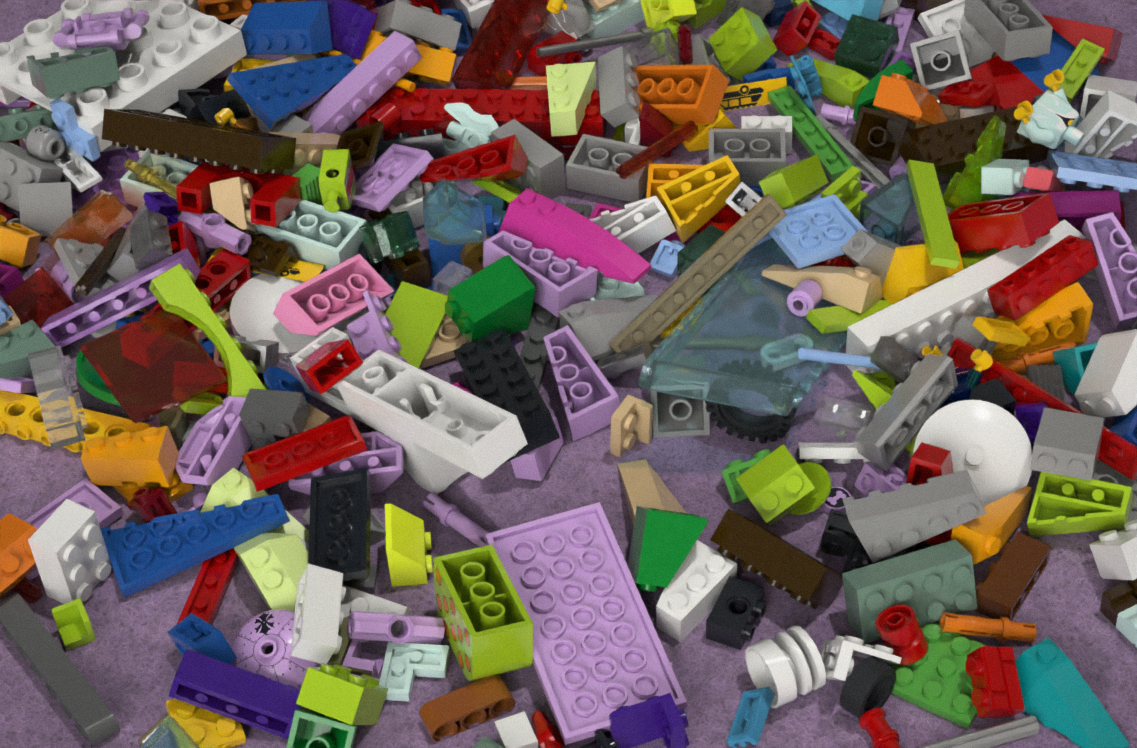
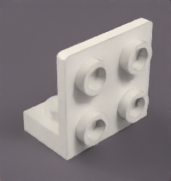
(838, 655)

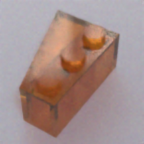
(93, 221)

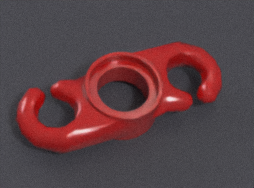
(545, 732)

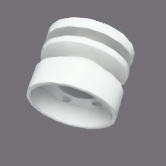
(786, 665)

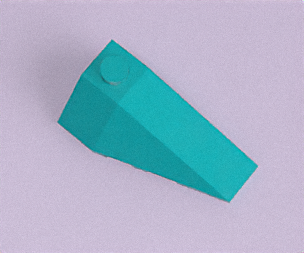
(1063, 700)

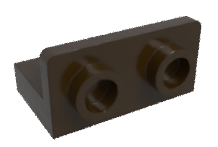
(269, 255)

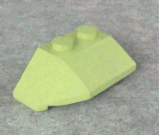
(275, 567)

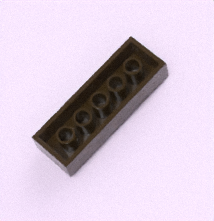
(951, 142)

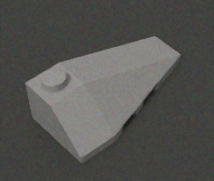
(601, 320)

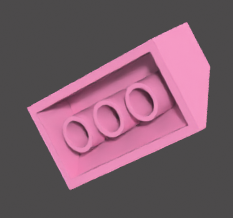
(330, 297)

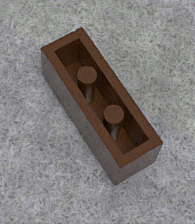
(1012, 577)

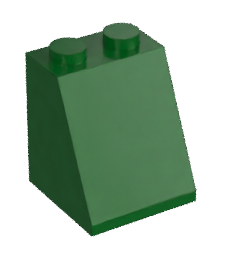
(492, 301)
(661, 545)

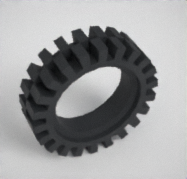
(750, 425)

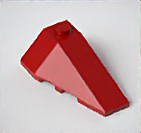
(486, 162)

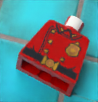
(325, 368)

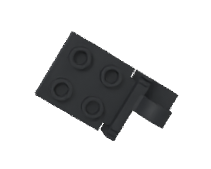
(841, 532)

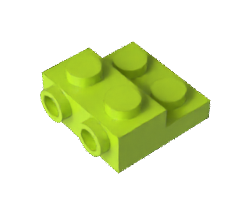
(848, 190)

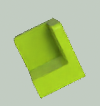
(73, 624)

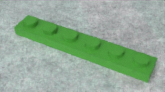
(810, 132)

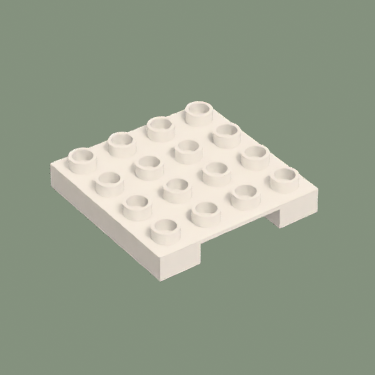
(172, 54)

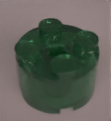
(389, 236)

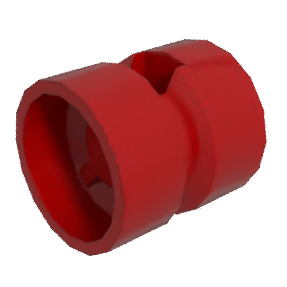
(902, 632)

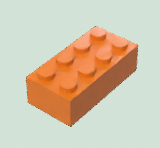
(682, 91)

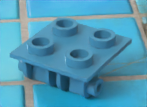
(808, 80)

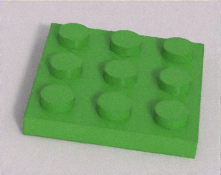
(940, 677)

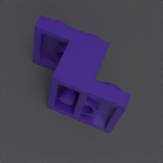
(349, 26)

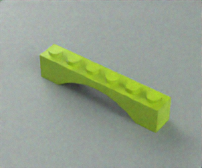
(180, 296)

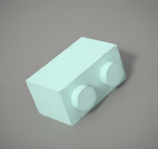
(1003, 176)

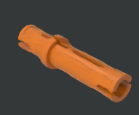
(1042, 356)
(1000, 628)

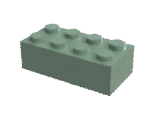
(926, 580)

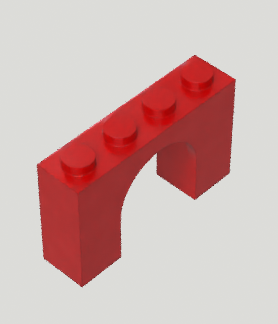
(272, 199)

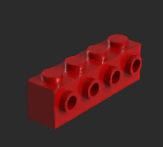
(1042, 277)

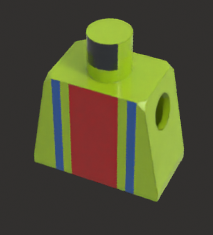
(337, 191)

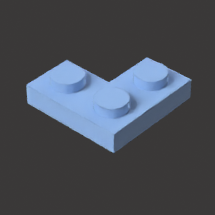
(74, 137)

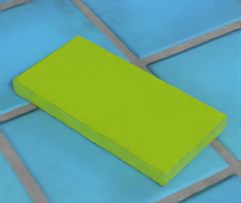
(416, 320)

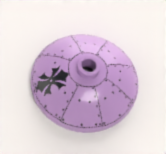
(268, 629)

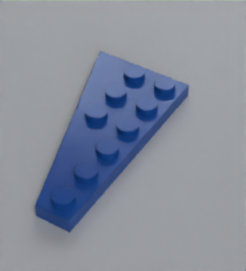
(289, 87)
(181, 540)

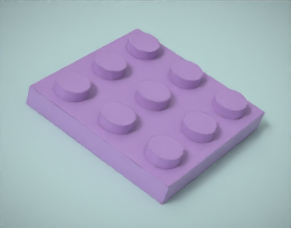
(389, 176)

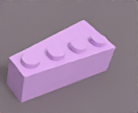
(581, 385)

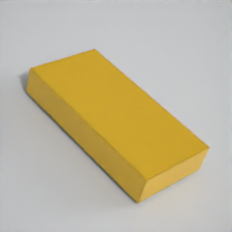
(1001, 331)

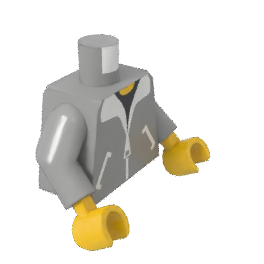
(569, 17)

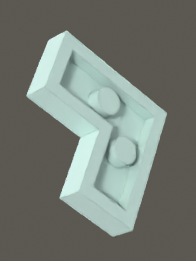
(409, 660)

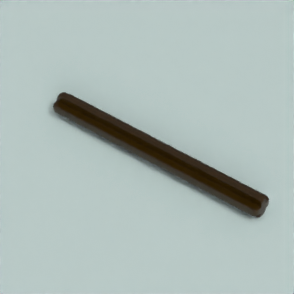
(99, 265)

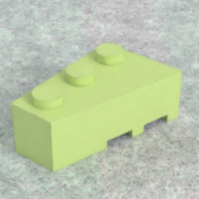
(569, 95)

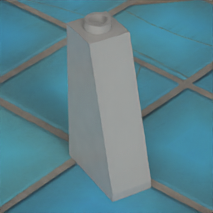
(870, 252)

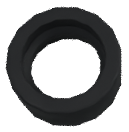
(867, 686)

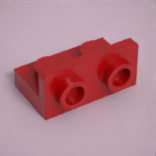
(970, 94)

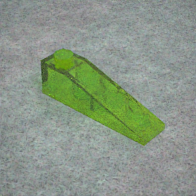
(966, 187)

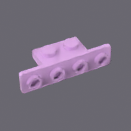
(374, 330)

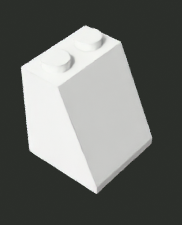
(1099, 85)
(1110, 376)

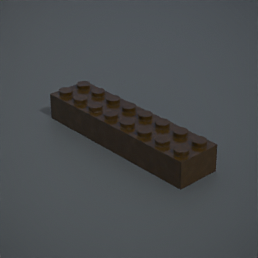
(199, 140)

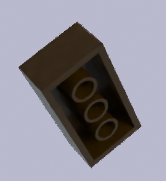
(776, 560)

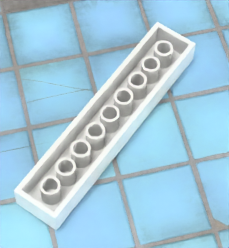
(933, 312)

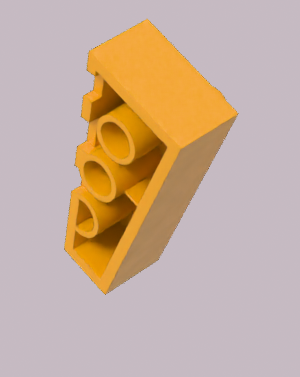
(434, 67)
(1051, 323)

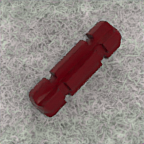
(684, 44)

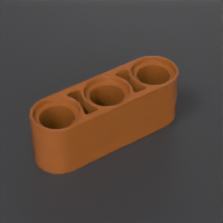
(466, 706)

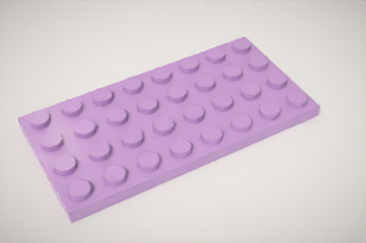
(587, 617)

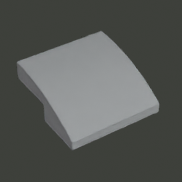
(45, 206)

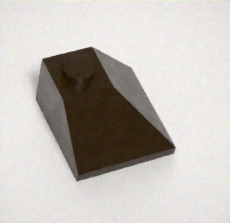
(879, 135)
(362, 144)

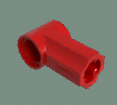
(390, 117)

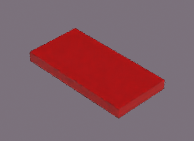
(304, 452)

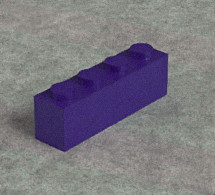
(235, 693)

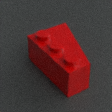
(928, 463)

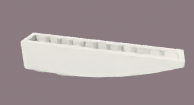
(75, 169)

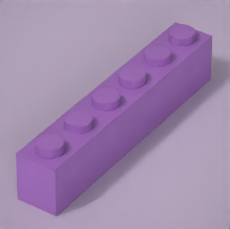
(112, 302)

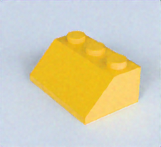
(912, 272)

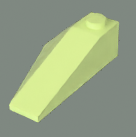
(234, 489)

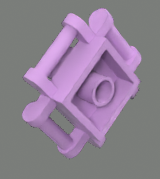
(102, 29)

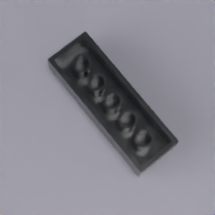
(500, 378)

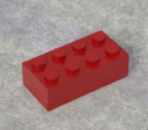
(1002, 222)

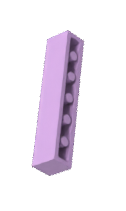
(364, 85)

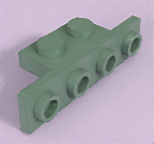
(19, 123)

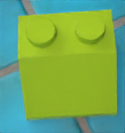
(776, 485)

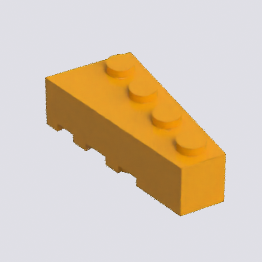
(18, 244)

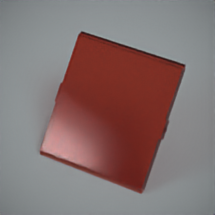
(153, 364)

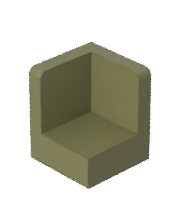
(177, 423)

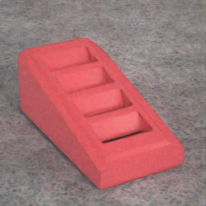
(1042, 180)

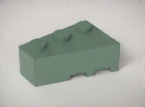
(15, 349)

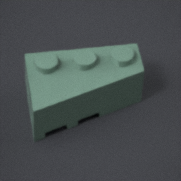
(74, 71)

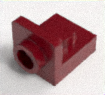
(151, 503)

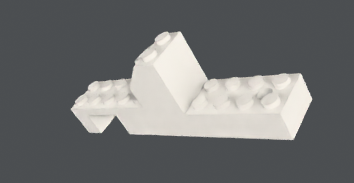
(435, 422)

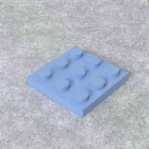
(815, 231)

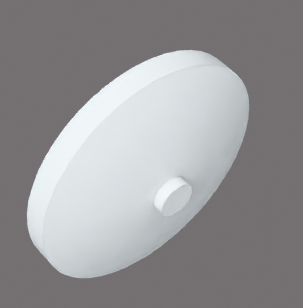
(253, 313)
(984, 443)

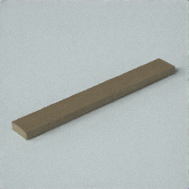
(700, 275)

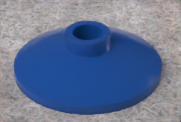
(282, 380)

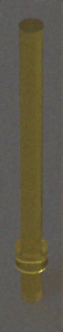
(148, 176)

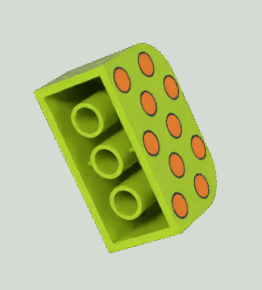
(482, 613)

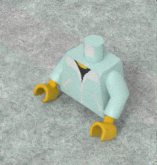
(1050, 117)

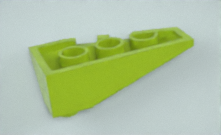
(839, 83)

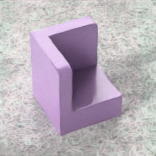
(363, 662)

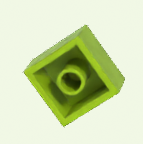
(742, 44)
(342, 694)

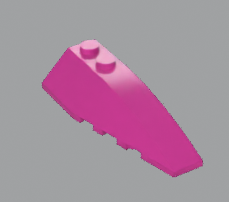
(572, 236)

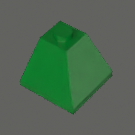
(317, 730)

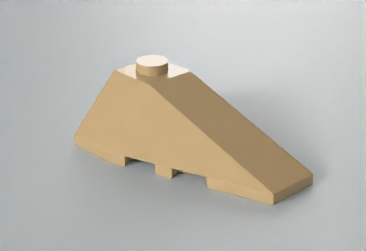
(845, 286)
(645, 488)

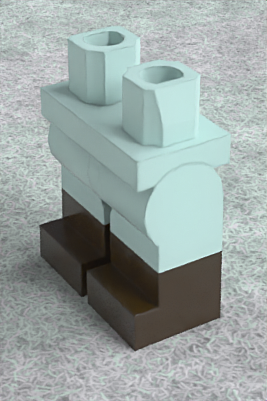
(1120, 608)

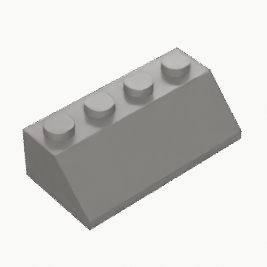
(907, 410)

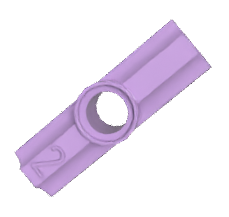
(216, 231)
(378, 627)

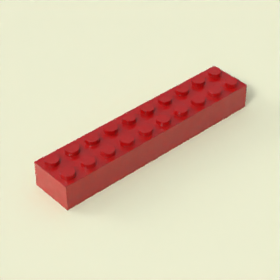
(426, 110)

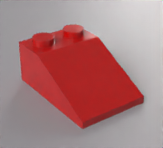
(1076, 31)

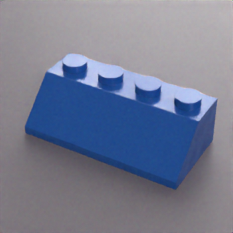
(287, 28)

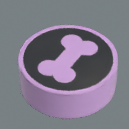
(835, 500)

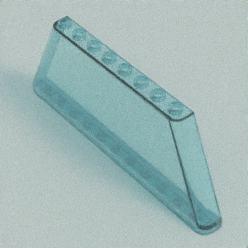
(742, 343)

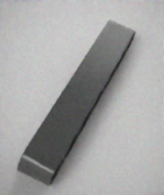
(58, 671)

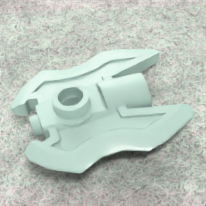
(470, 132)

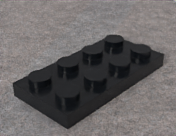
(341, 523)

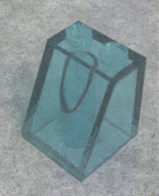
(891, 211)

